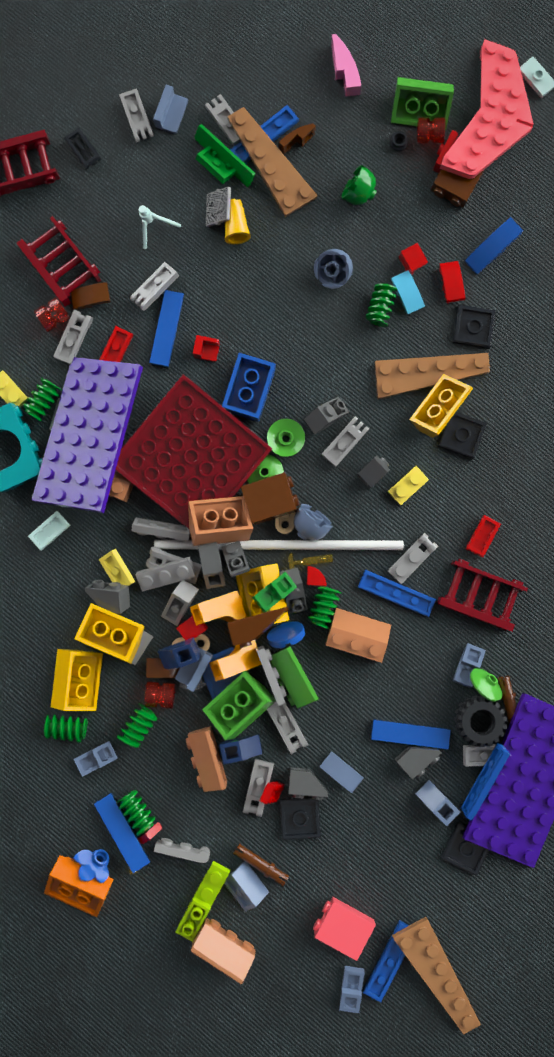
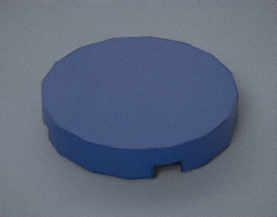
(286, 633)

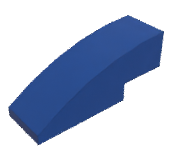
(494, 246)

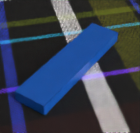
(273, 127)
(166, 328)
(396, 593)
(410, 734)
(485, 781)
(122, 833)
(385, 968)

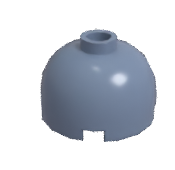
(333, 268)
(311, 524)

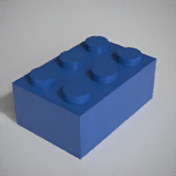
(249, 387)

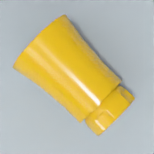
(236, 228)

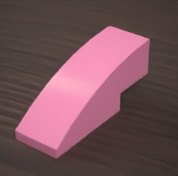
(345, 67)

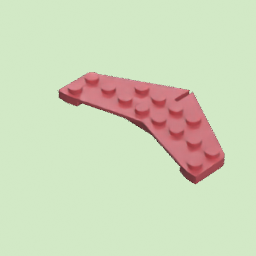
(502, 115)

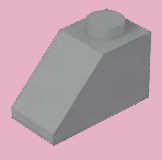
(179, 602)

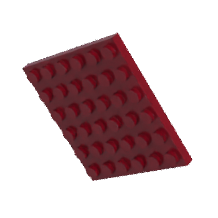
(190, 451)

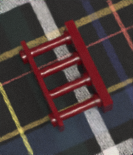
(21, 145)
(52, 277)
(467, 607)

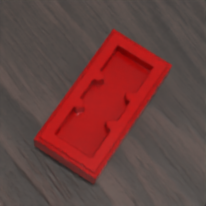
(443, 149)
(483, 536)
(272, 792)

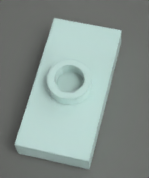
(537, 77)
(49, 530)

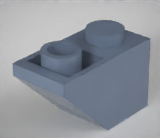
(437, 802)

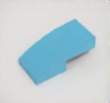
(407, 292)

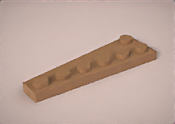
(277, 172)
(417, 373)
(430, 961)

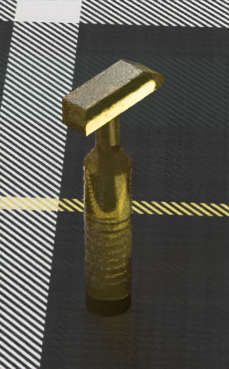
(309, 560)

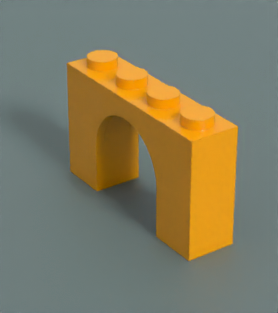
(228, 608)

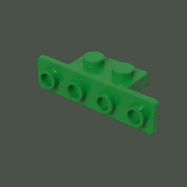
(220, 160)

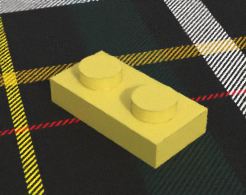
(10, 391)
(408, 485)
(116, 568)

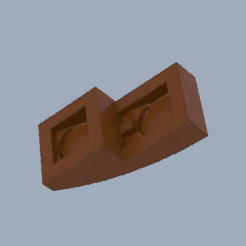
(300, 136)
(90, 295)
(155, 669)

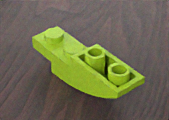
(202, 901)

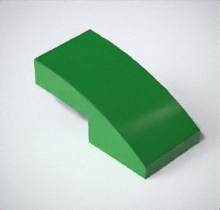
(274, 592)

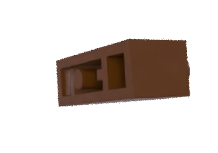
(251, 628)

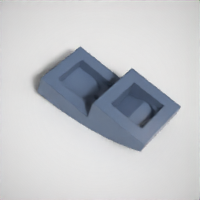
(470, 659)
(95, 758)
(341, 772)
(351, 989)

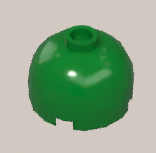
(360, 187)

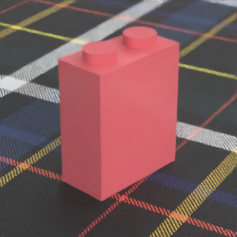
(344, 928)

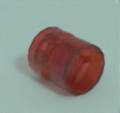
(430, 130)
(44, 314)
(160, 695)

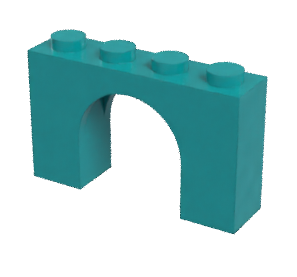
(29, 462)

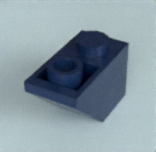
(180, 654)
(240, 748)

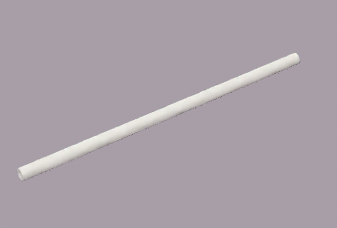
(293, 545)

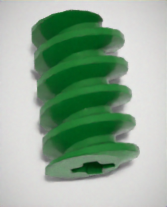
(380, 303)
(41, 399)
(323, 606)
(138, 727)
(65, 728)
(136, 812)

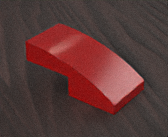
(452, 281)

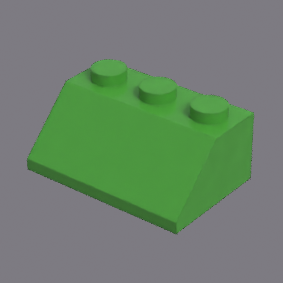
(421, 100)
(293, 677)
(238, 705)

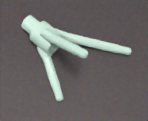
(147, 217)

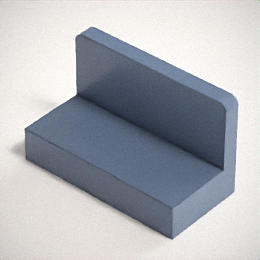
(170, 110)
(192, 673)
(246, 886)

